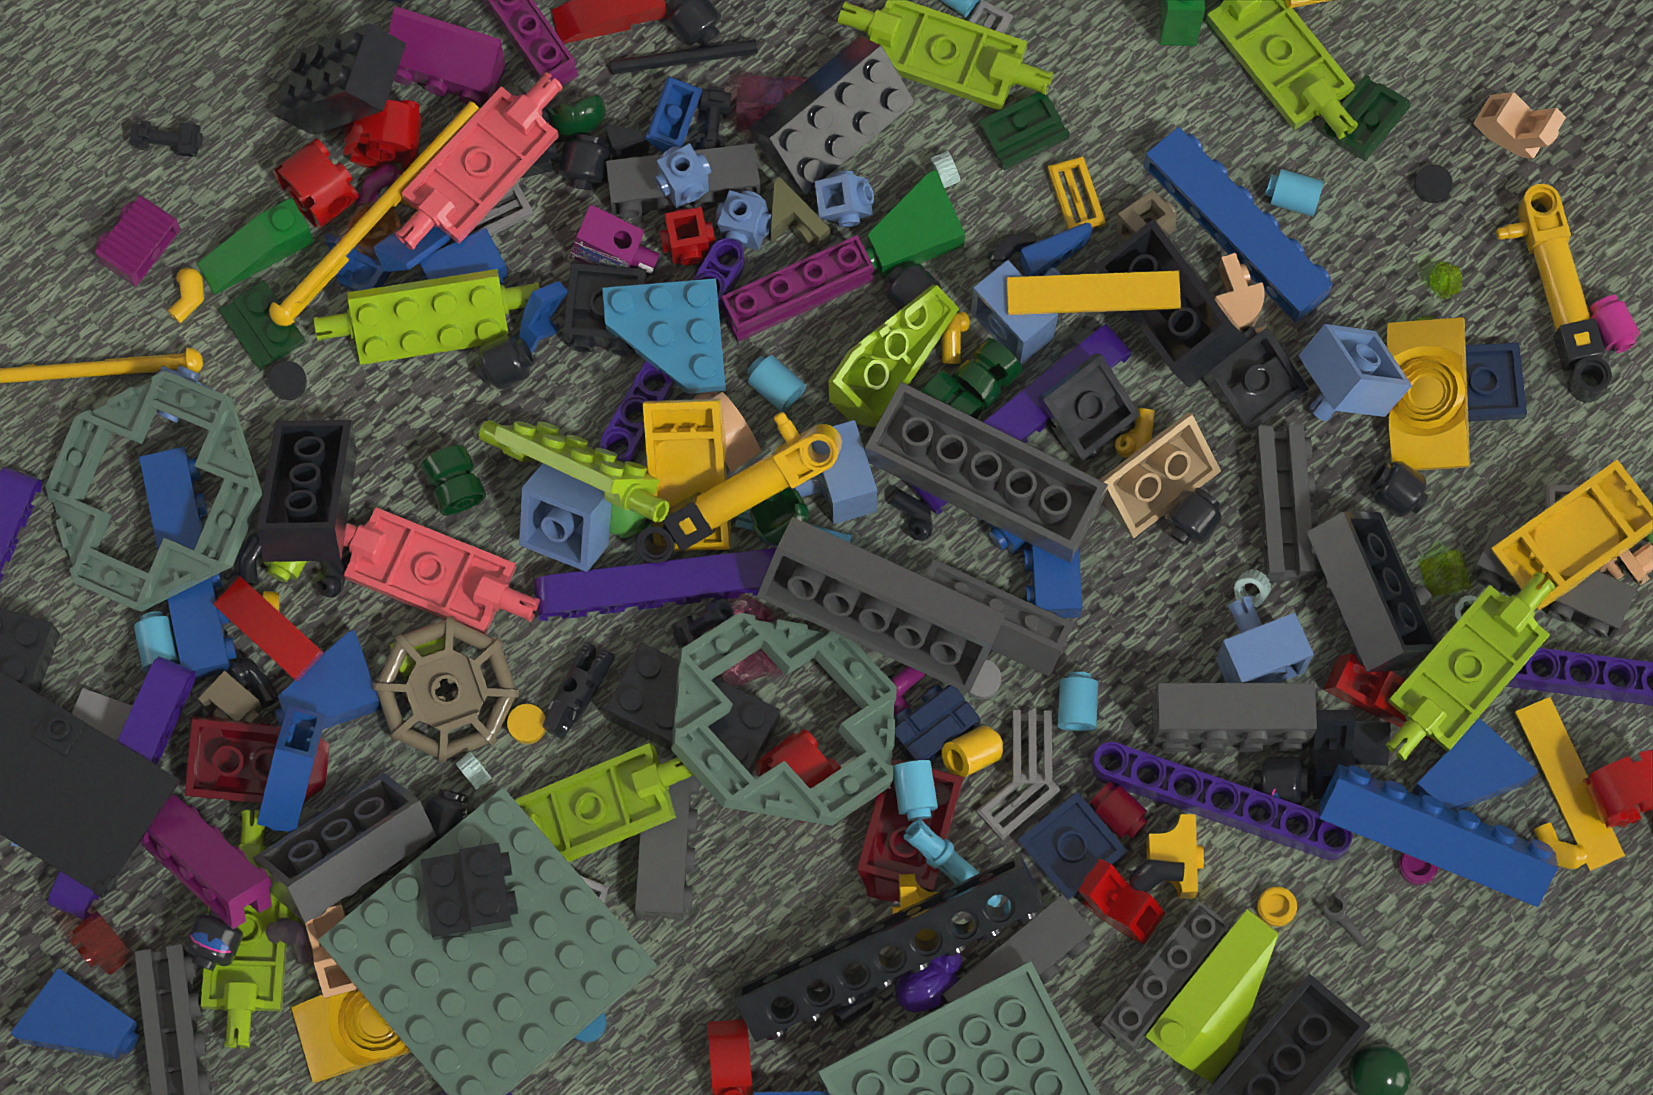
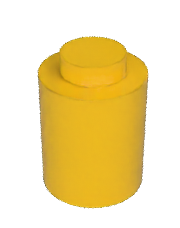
(972, 751)

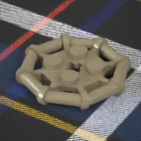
(456, 669)

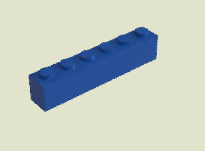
(1238, 224)
(177, 516)
(1438, 834)

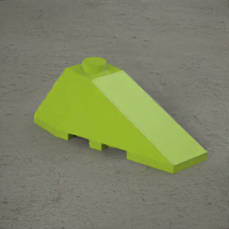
(889, 356)
(1212, 1009)

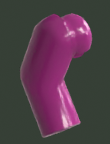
(376, 181)
(904, 680)

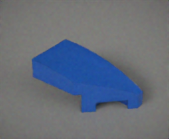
(360, 271)
(538, 312)

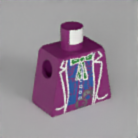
(598, 238)

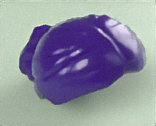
(924, 989)

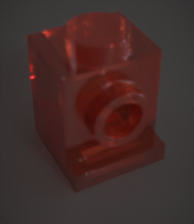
(99, 943)

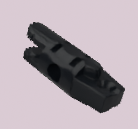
(577, 690)

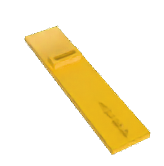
(1093, 292)
(1565, 779)

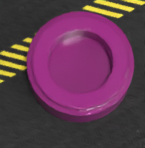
(1415, 870)

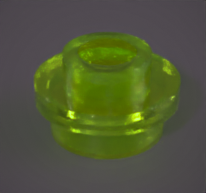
(1446, 280)

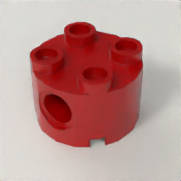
(385, 136)
(316, 183)
(803, 756)
(1622, 790)

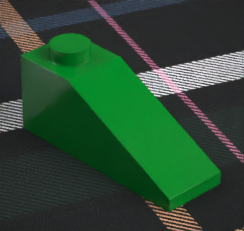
(257, 246)

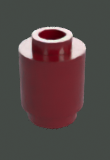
(1119, 810)

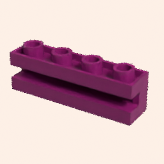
(534, 38)
(797, 288)
(207, 862)

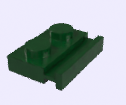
(1375, 111)
(1023, 130)
(256, 331)

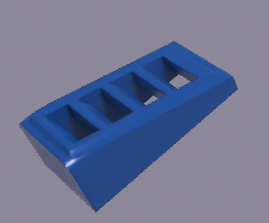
(1053, 251)

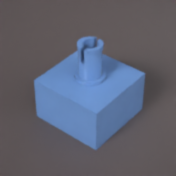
(1018, 333)
(1353, 372)
(849, 482)
(564, 518)
(1264, 651)

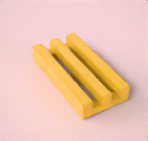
(1066, 166)

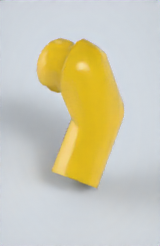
(191, 294)
(952, 338)
(1138, 436)
(1567, 854)

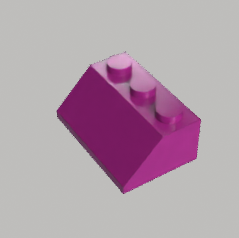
(447, 57)

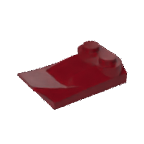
(235, 760)
(886, 850)

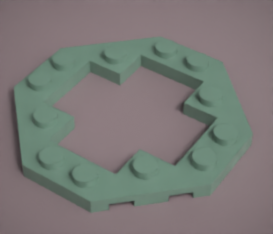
(175, 565)
(781, 790)

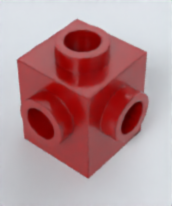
(687, 236)

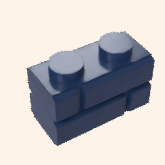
(934, 723)

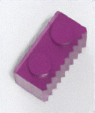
(136, 240)

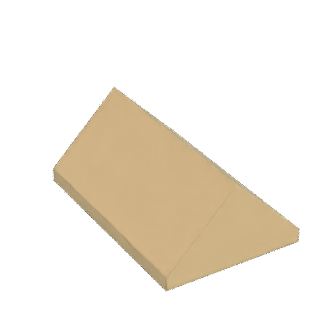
(1156, 474)

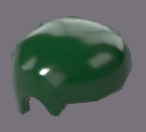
(578, 117)
(775, 513)
(1379, 1071)

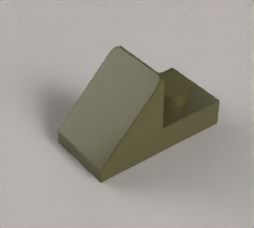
(790, 210)

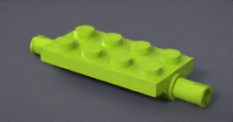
(948, 51)
(1285, 61)
(426, 316)
(622, 483)
(1469, 667)
(606, 802)
(258, 969)

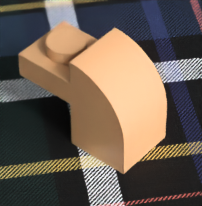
(1516, 126)
(1241, 300)
(740, 441)
(330, 975)

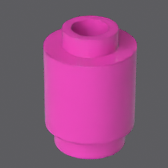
(1615, 324)

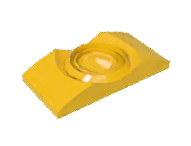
(1432, 417)
(687, 456)
(1578, 533)
(343, 1035)

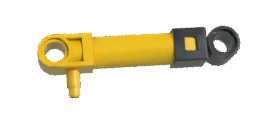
(1576, 334)
(702, 513)

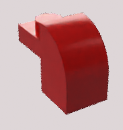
(1119, 905)
(730, 1057)

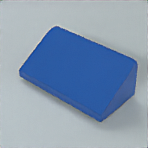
(673, 114)
(397, 257)

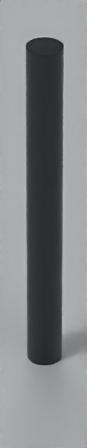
(684, 56)

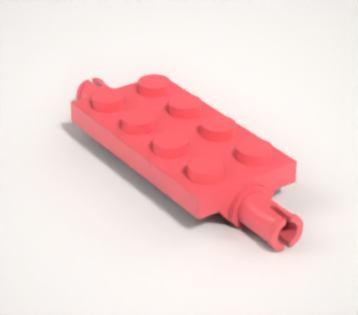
(480, 163)
(433, 571)

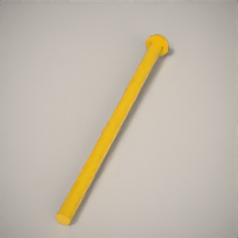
(332, 263)
(117, 366)

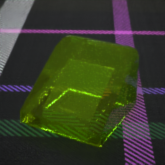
(1446, 573)

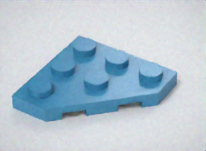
(672, 329)

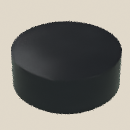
(1433, 183)
(287, 380)

